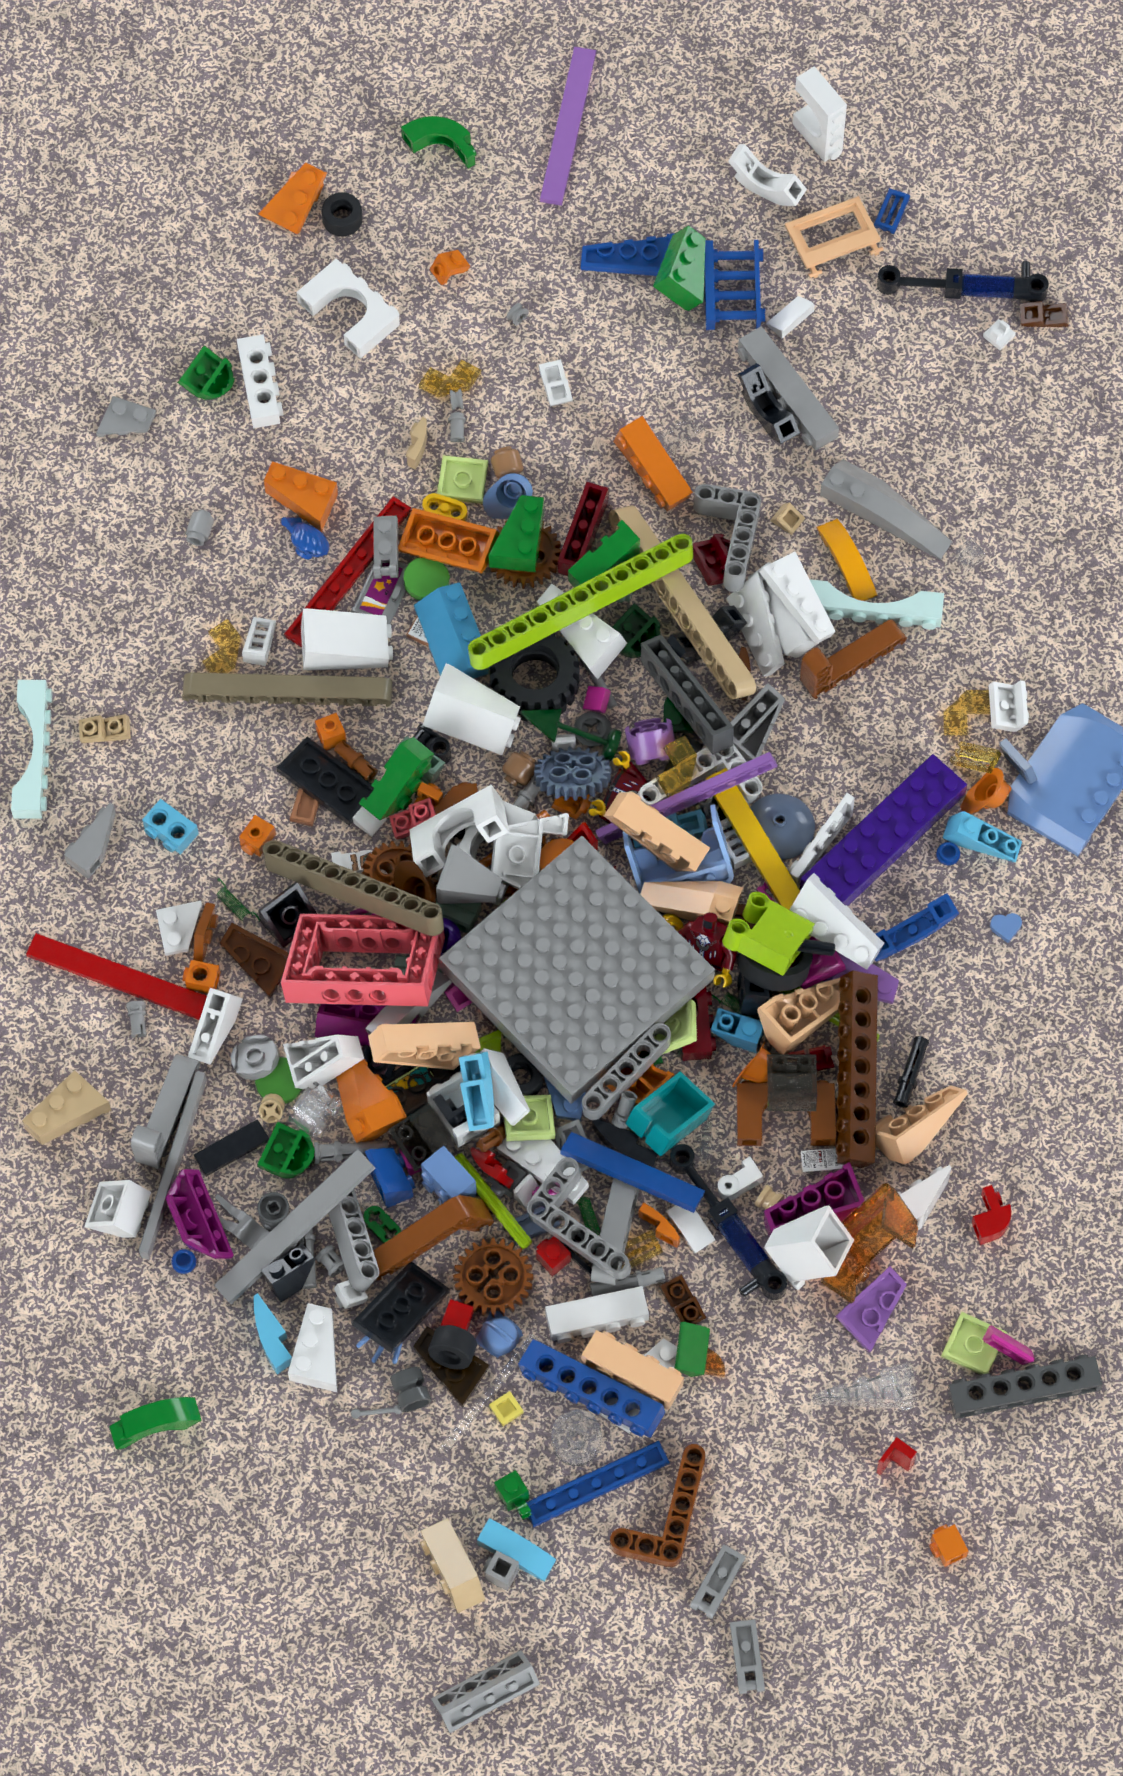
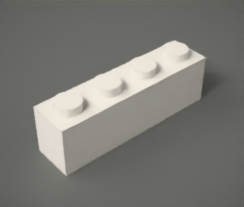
(792, 636)
(597, 1313)

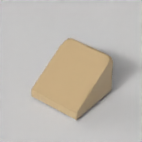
(788, 518)

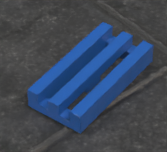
(885, 226)

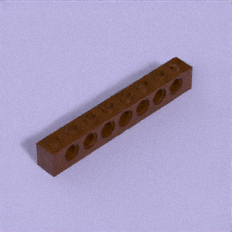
(863, 1078)

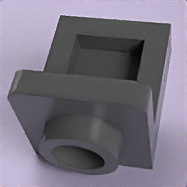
(514, 1173)

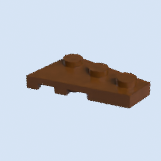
(256, 957)

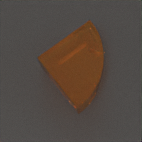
(714, 1364)

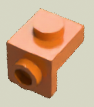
(448, 264)
(429, 791)
(572, 807)

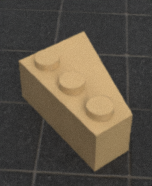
(65, 1108)
(452, 1565)

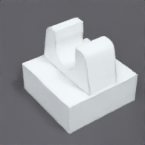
(999, 334)
(347, 1296)

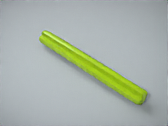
(496, 1205)

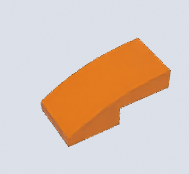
(664, 1230)

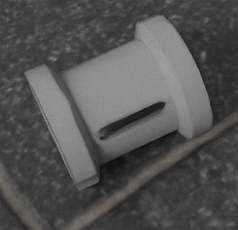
(330, 1260)

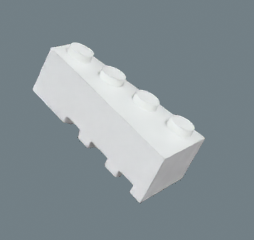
(590, 637)
(836, 923)

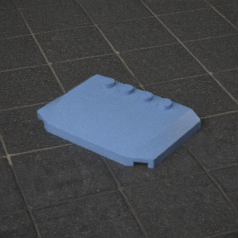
(1076, 779)

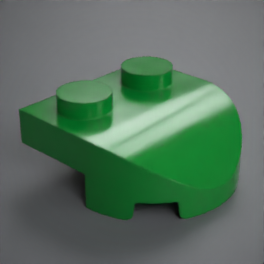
(208, 375)
(287, 1152)

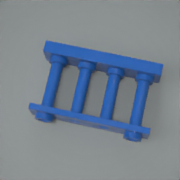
(714, 295)

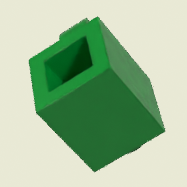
(513, 1493)

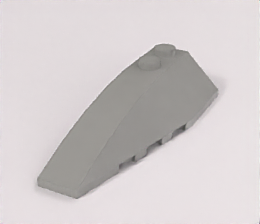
(882, 506)

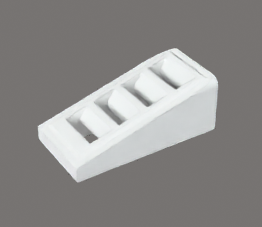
(254, 654)
(741, 860)

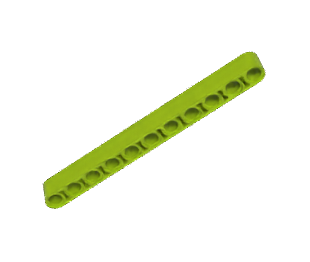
(580, 601)

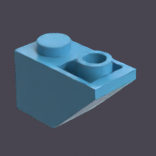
(738, 1030)

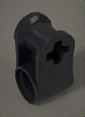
(433, 742)

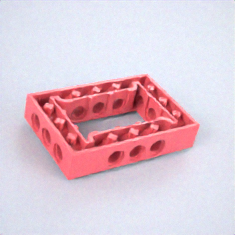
(318, 933)

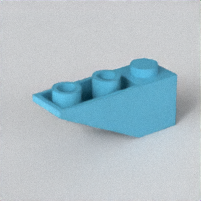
(980, 836)

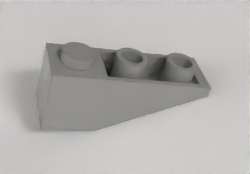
(91, 846)

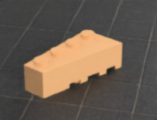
(656, 832)
(424, 1044)
(632, 1368)

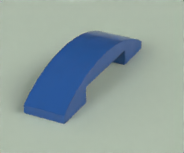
(917, 927)

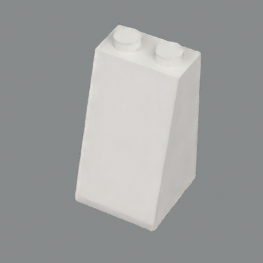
(344, 640)
(471, 712)

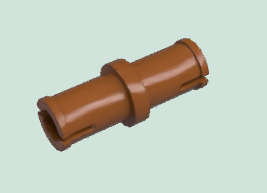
(356, 760)

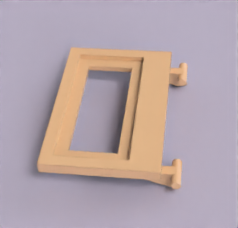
(838, 246)

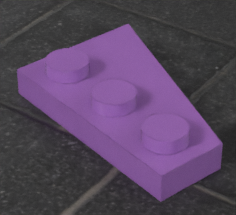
(886, 983)
(872, 1308)

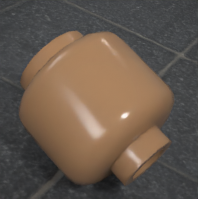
(506, 462)
(519, 768)

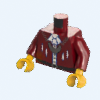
(625, 780)
(706, 938)

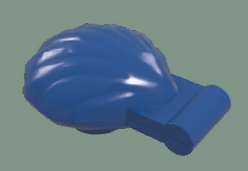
(306, 538)

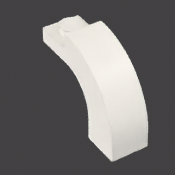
(773, 186)

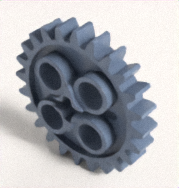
(572, 773)

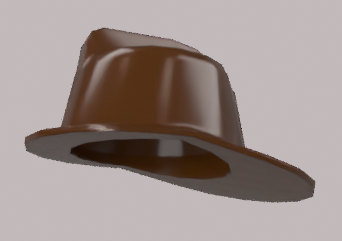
(412, 880)

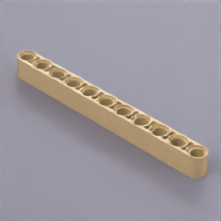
(692, 615)

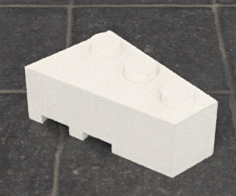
(322, 1059)
(314, 1352)

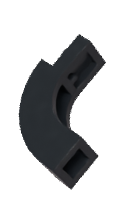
(772, 416)
(727, 619)

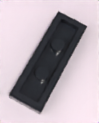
(231, 1147)

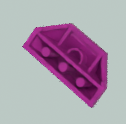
(197, 1216)

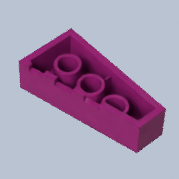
(836, 1189)

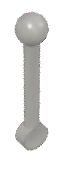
(356, 1413)

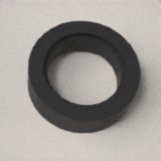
(771, 980)

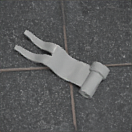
(248, 1230)

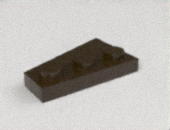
(458, 1382)

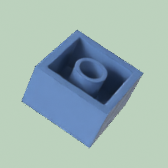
(446, 1176)

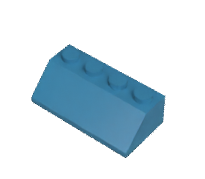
(449, 628)

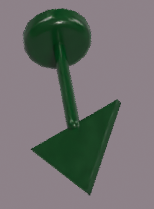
(548, 723)

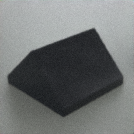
(283, 912)

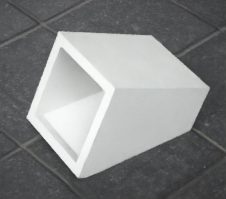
(810, 1245)

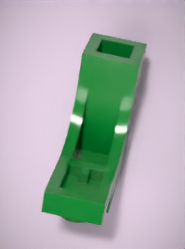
(442, 131)
(153, 1418)

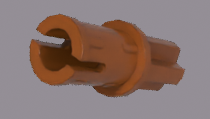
(492, 1138)

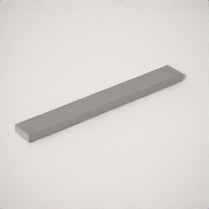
(172, 1165)
(295, 1226)

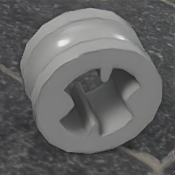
(517, 314)
(456, 399)

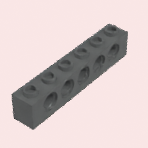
(687, 694)
(965, 1406)

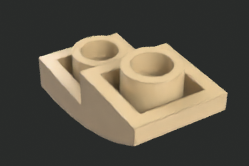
(418, 443)
(108, 729)

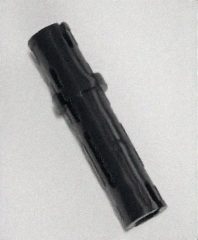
(902, 1096)

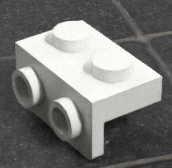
(1008, 706)

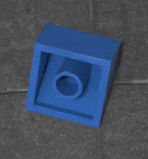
(390, 1176)

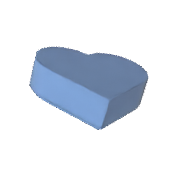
(1006, 926)

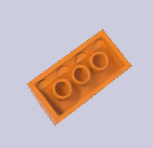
(448, 540)

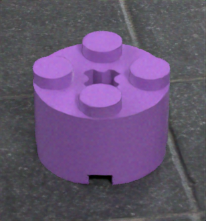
(649, 739)

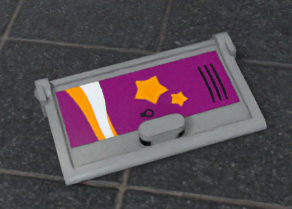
(378, 594)

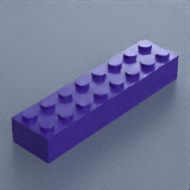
(889, 830)

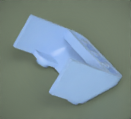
(714, 866)

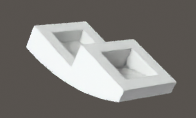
(555, 383)
(691, 1228)

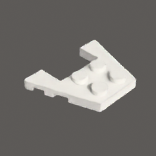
(518, 851)

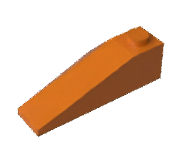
(367, 1103)

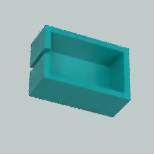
(670, 1113)

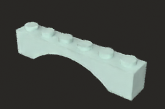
(920, 609)
(28, 792)

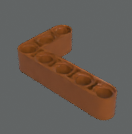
(822, 673)
(454, 1214)
(674, 1517)

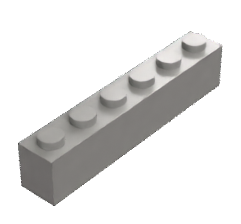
(789, 388)

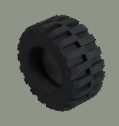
(554, 696)

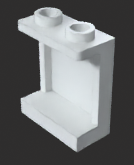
(452, 1090)

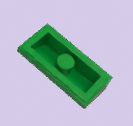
(692, 1349)

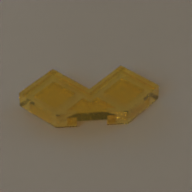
(440, 384)
(228, 641)
(969, 703)
(684, 760)

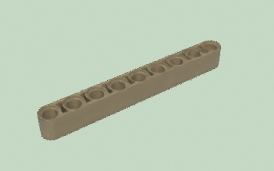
(287, 688)
(353, 888)

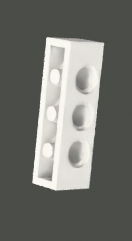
(254, 349)

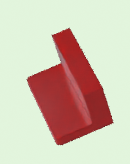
(899, 1453)

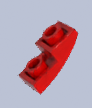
(491, 1166)

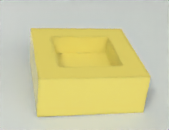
(506, 1408)

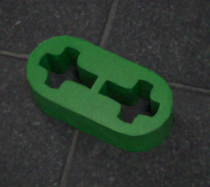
(386, 1222)

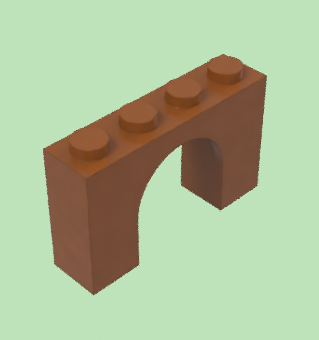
(752, 1102)

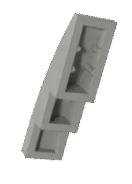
(406, 1014)

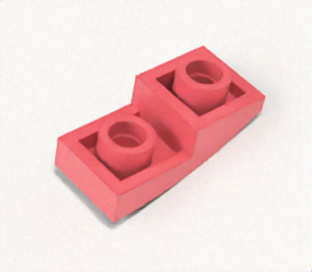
(407, 819)

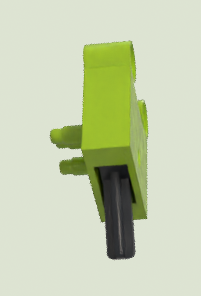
(775, 937)

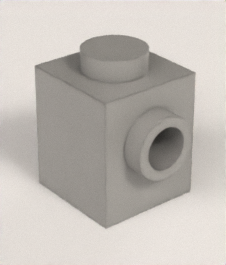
(501, 1570)

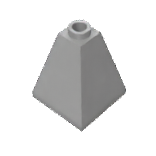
(467, 880)

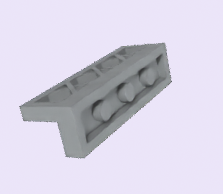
(488, 1693)

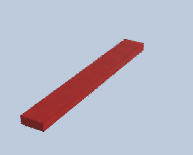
(348, 570)
(116, 976)

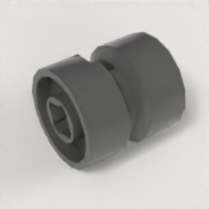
(272, 1209)
(410, 1389)

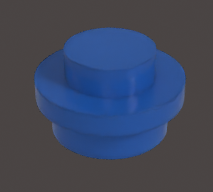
(948, 853)
(183, 1261)

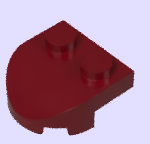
(711, 558)

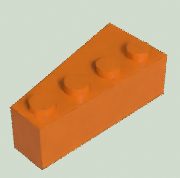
(652, 464)

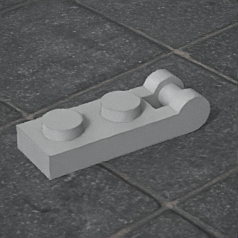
(385, 546)
(718, 1580)
(747, 1655)

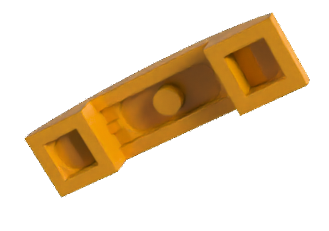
(848, 560)

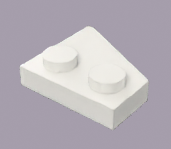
(178, 926)

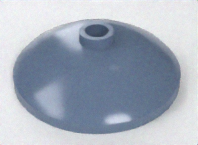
(796, 830)

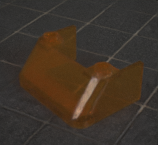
(873, 1228)

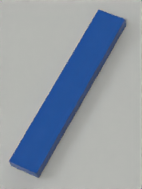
(632, 1172)
(597, 1483)

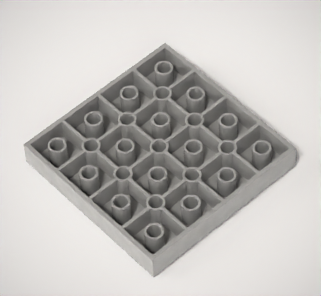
(576, 968)

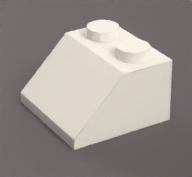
(118, 1208)

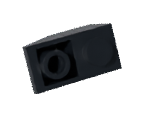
(289, 1272)

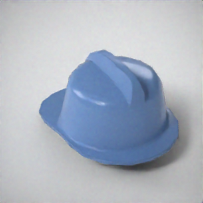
(504, 494)
(498, 1335)

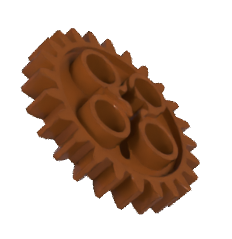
(548, 551)
(382, 858)
(509, 1291)

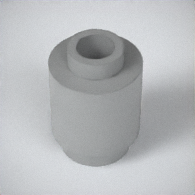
(199, 527)

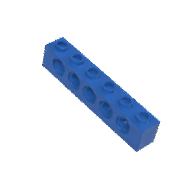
(540, 1355)

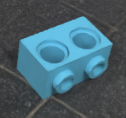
(174, 823)

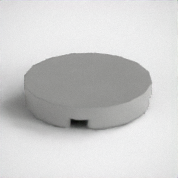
(255, 1057)

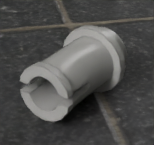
(457, 426)

